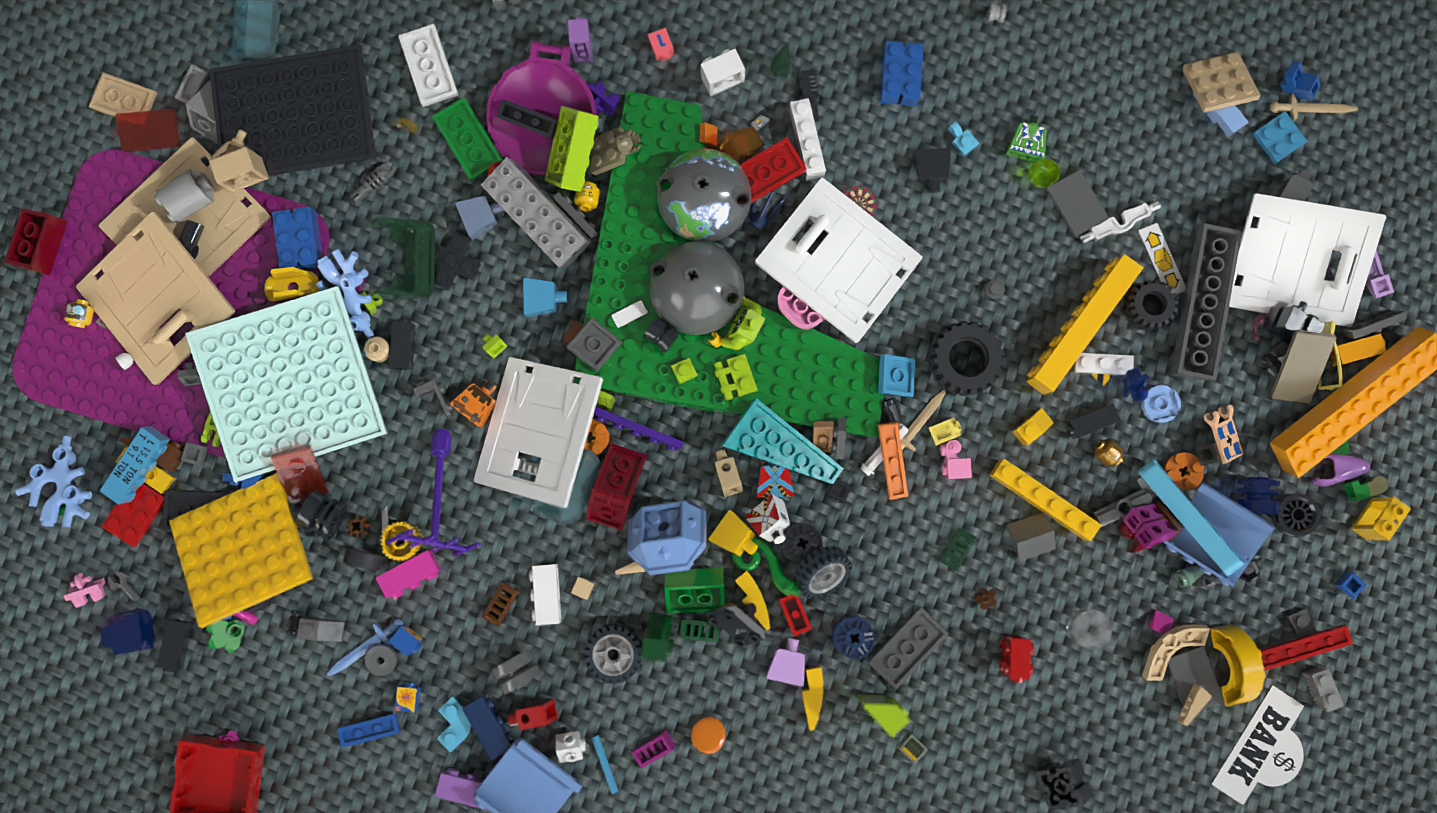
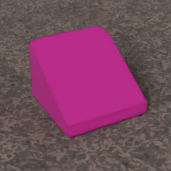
(1161, 622)

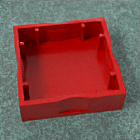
(216, 776)

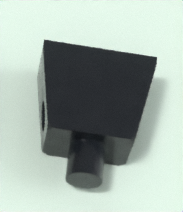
(932, 166)

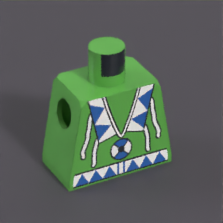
(1028, 141)

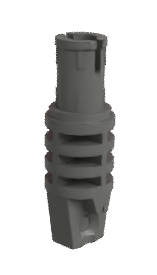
(374, 181)

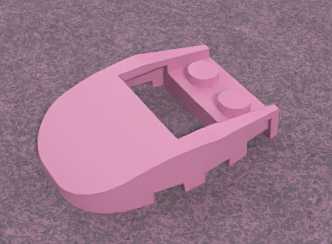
(797, 311)

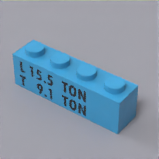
(135, 465)

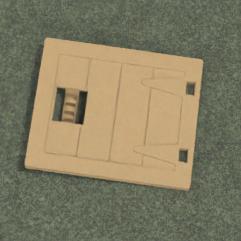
(225, 220)
(144, 288)

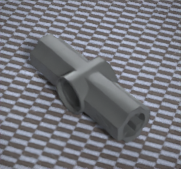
(1112, 513)

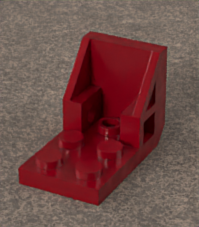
(615, 487)

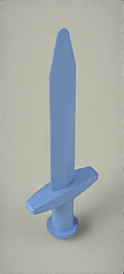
(382, 635)

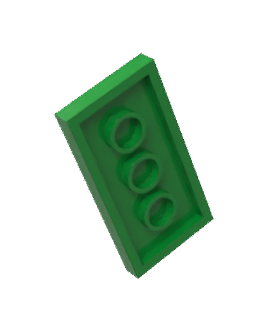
(467, 138)

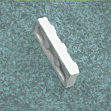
(1103, 364)

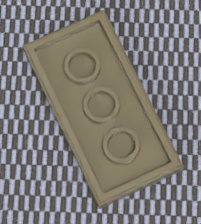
(1303, 366)

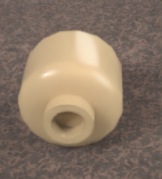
(377, 349)

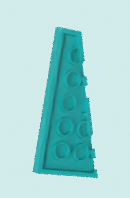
(773, 440)

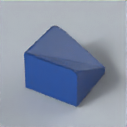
(1350, 584)

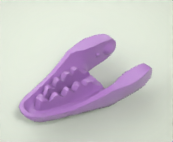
(1345, 468)

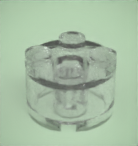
(1098, 635)

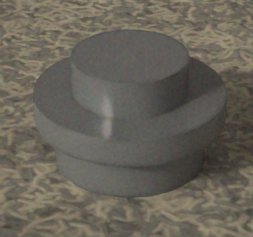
(994, 289)

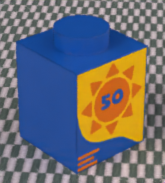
(406, 640)
(408, 697)

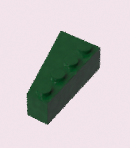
(657, 638)

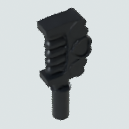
(808, 89)

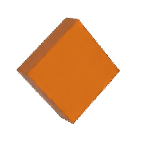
(708, 134)

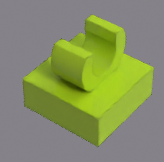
(371, 307)
(494, 345)

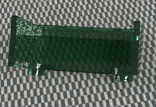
(419, 258)

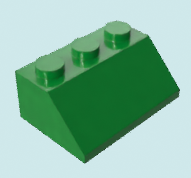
(694, 590)

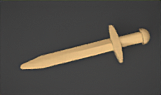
(1294, 107)
(921, 420)

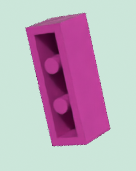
(409, 575)

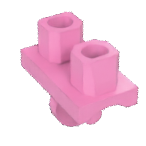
(77, 594)

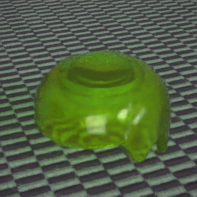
(1044, 173)

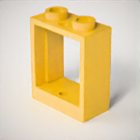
(1384, 512)

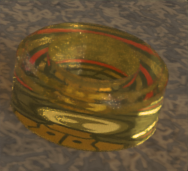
(408, 125)

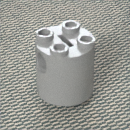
(185, 195)

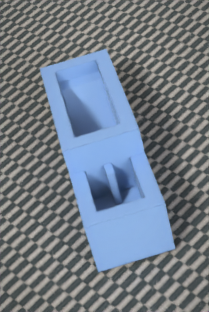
(1228, 118)

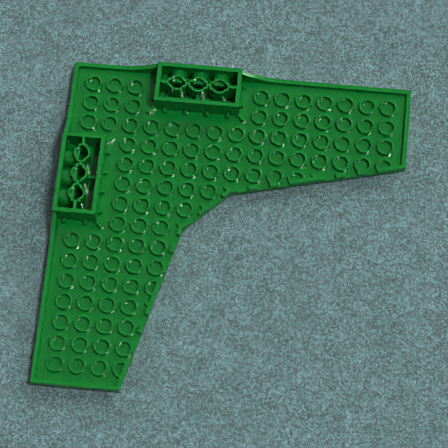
(795, 369)

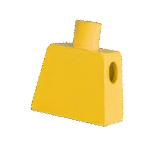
(734, 535)

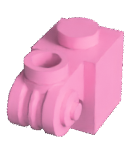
(953, 466)

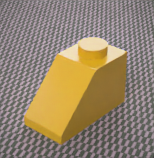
(1032, 427)

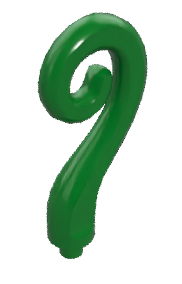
(782, 582)

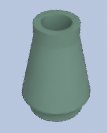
(1187, 576)

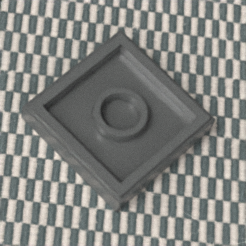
(594, 344)

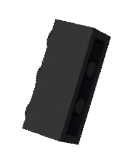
(527, 118)

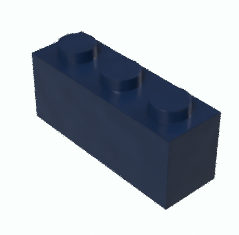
(489, 726)

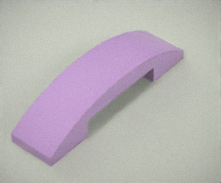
(1376, 281)

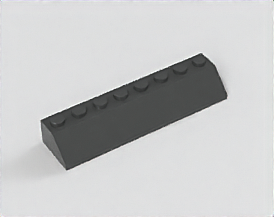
(1206, 303)

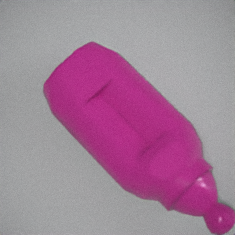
(247, 617)

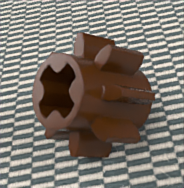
(364, 526)

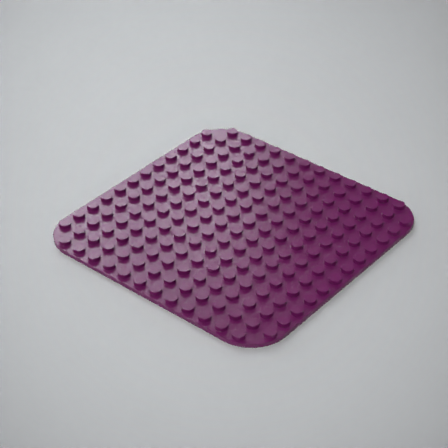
(78, 365)

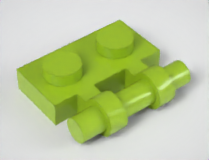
(741, 376)

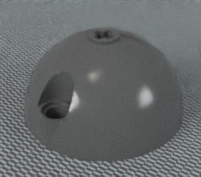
(696, 305)

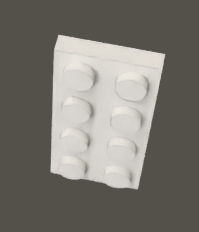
(428, 65)

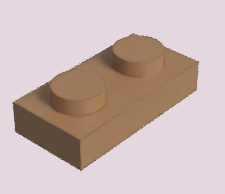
(823, 435)

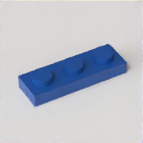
(368, 730)

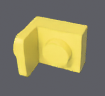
(945, 431)

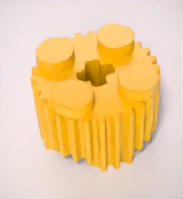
(395, 550)

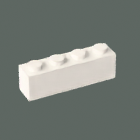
(807, 139)

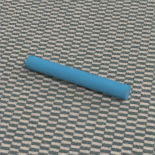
(604, 764)

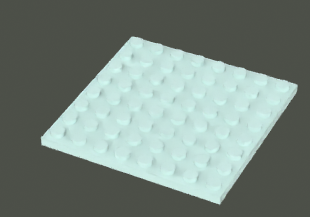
(286, 382)

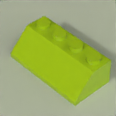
(571, 148)
(886, 711)

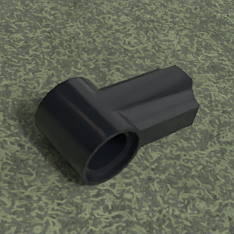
(190, 237)

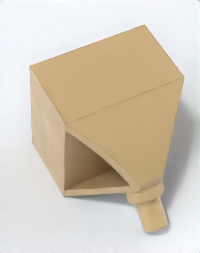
(237, 165)

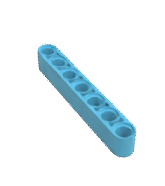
(1191, 517)

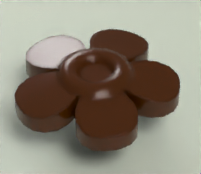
(986, 599)

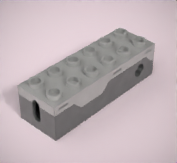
(536, 212)

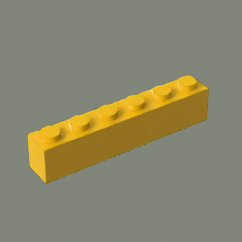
(1045, 500)

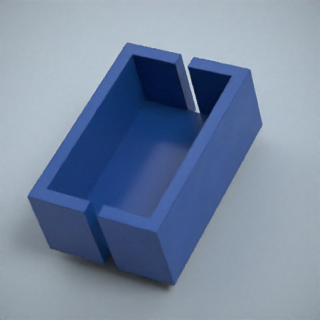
(901, 73)
(297, 238)

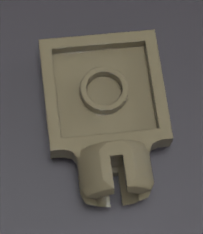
(612, 148)

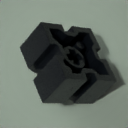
(1285, 320)
(1064, 784)

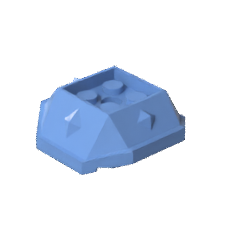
(667, 536)

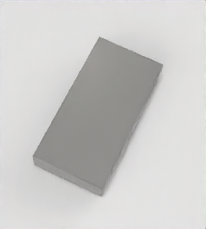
(192, 83)

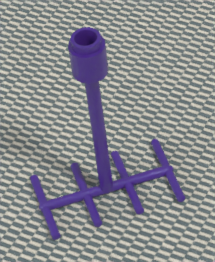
(440, 448)

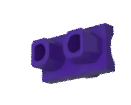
(603, 103)

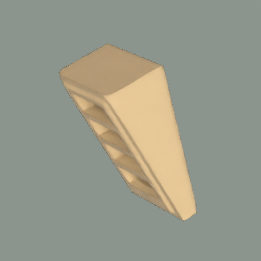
(1194, 703)

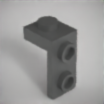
(425, 388)

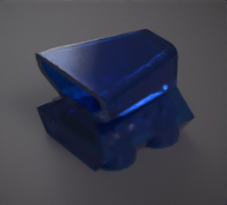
(129, 632)

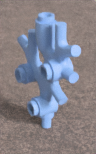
(347, 282)
(65, 492)

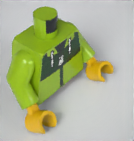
(743, 328)

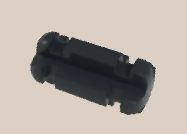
(293, 623)

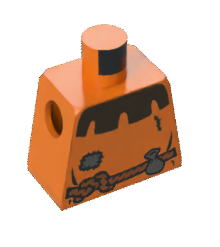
(476, 403)

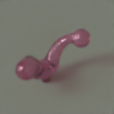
(1259, 320)

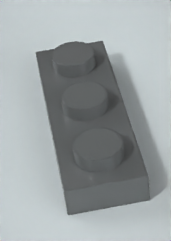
(577, 216)
(1374, 324)

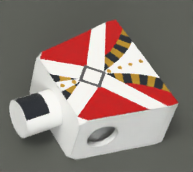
(770, 519)

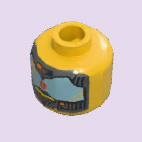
(79, 313)

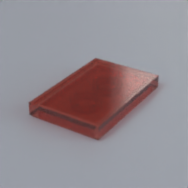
(148, 130)
(299, 472)

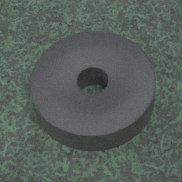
(385, 651)

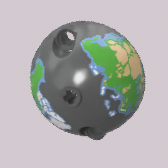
(706, 212)

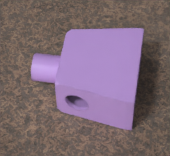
(788, 664)

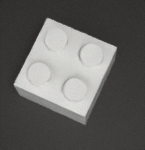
(722, 71)

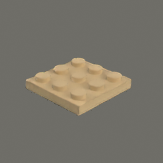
(1221, 82)

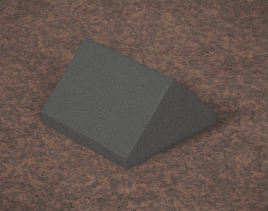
(1031, 536)

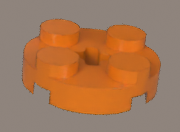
(601, 437)
(1192, 466)

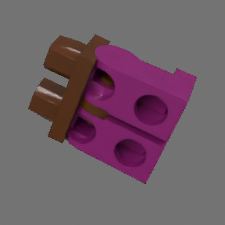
(1153, 524)

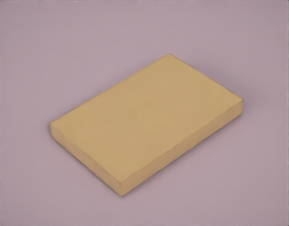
(120, 96)

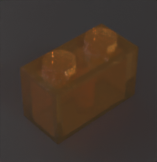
(742, 143)

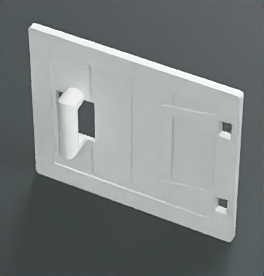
(1290, 255)
(849, 269)
(542, 418)

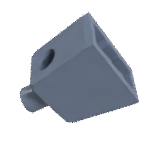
(478, 215)

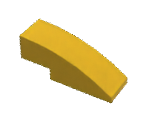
(754, 596)
(813, 695)

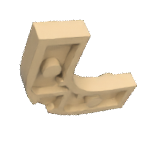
(1168, 644)

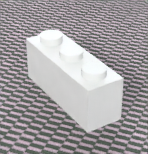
(545, 594)

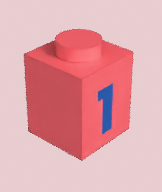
(661, 45)

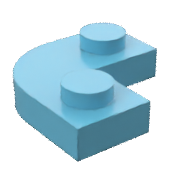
(459, 727)

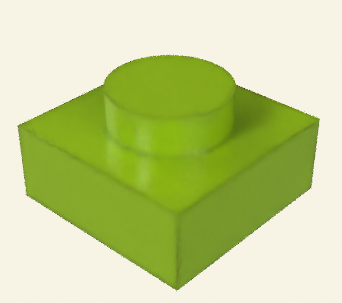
(684, 371)

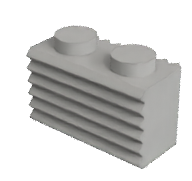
(1323, 688)

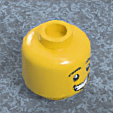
(588, 197)

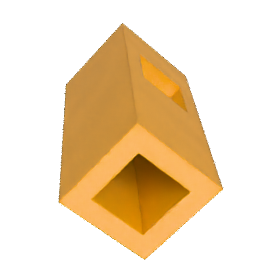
(1359, 349)

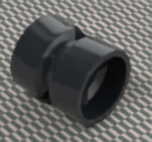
(661, 335)

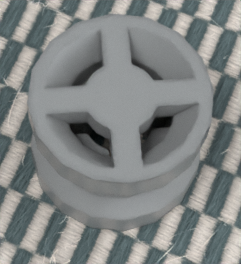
(996, 12)

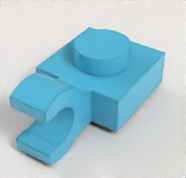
(963, 140)

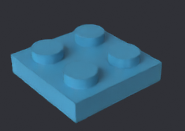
(1279, 137)
(896, 375)

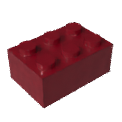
(36, 241)

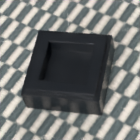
(839, 491)

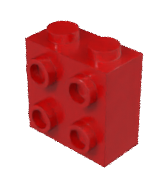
(1016, 658)

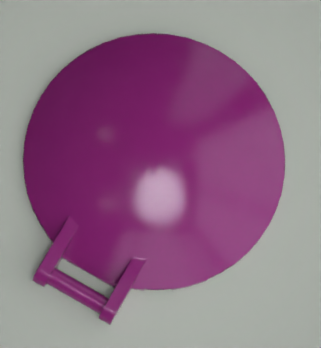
(540, 86)

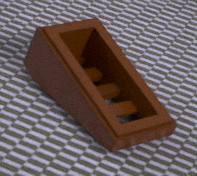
(498, 621)

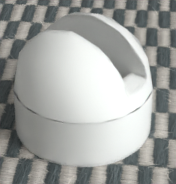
(124, 360)

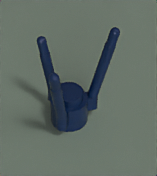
(759, 218)

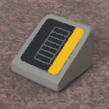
(913, 749)

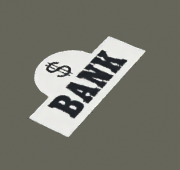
(1265, 751)

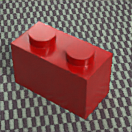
(794, 614)

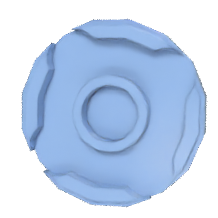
(1161, 404)

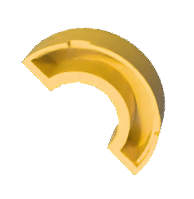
(1244, 664)

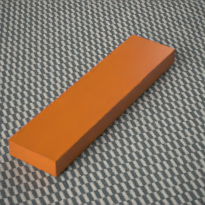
(892, 460)

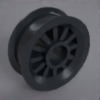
(1293, 527)

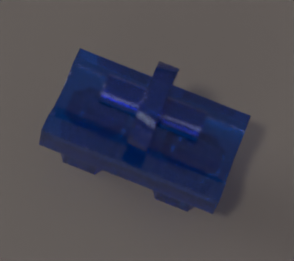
(1135, 385)

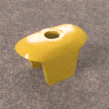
(277, 285)

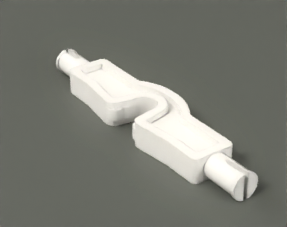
(1129, 218)

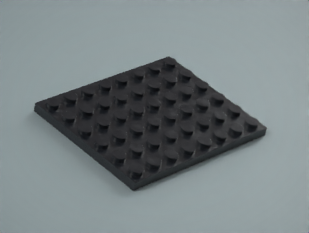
(297, 109)

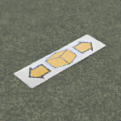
(1162, 258)

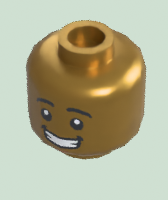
(1108, 452)

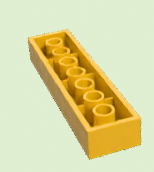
(1084, 324)

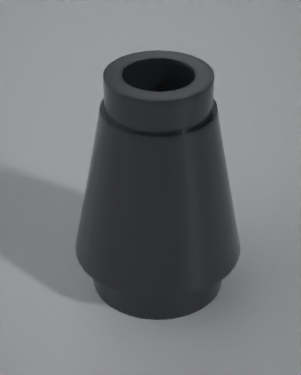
(892, 410)

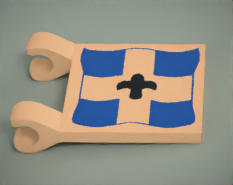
(1225, 434)

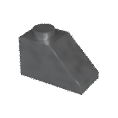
(320, 629)

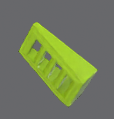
(605, 401)

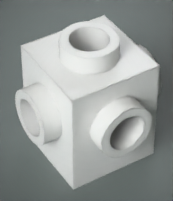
(570, 746)

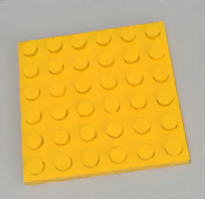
(240, 550)

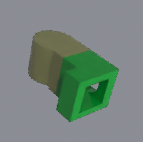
(1371, 487)

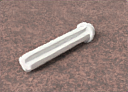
(876, 458)

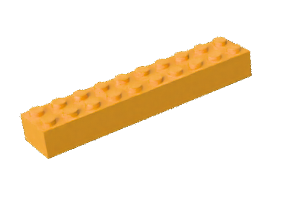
(1357, 402)

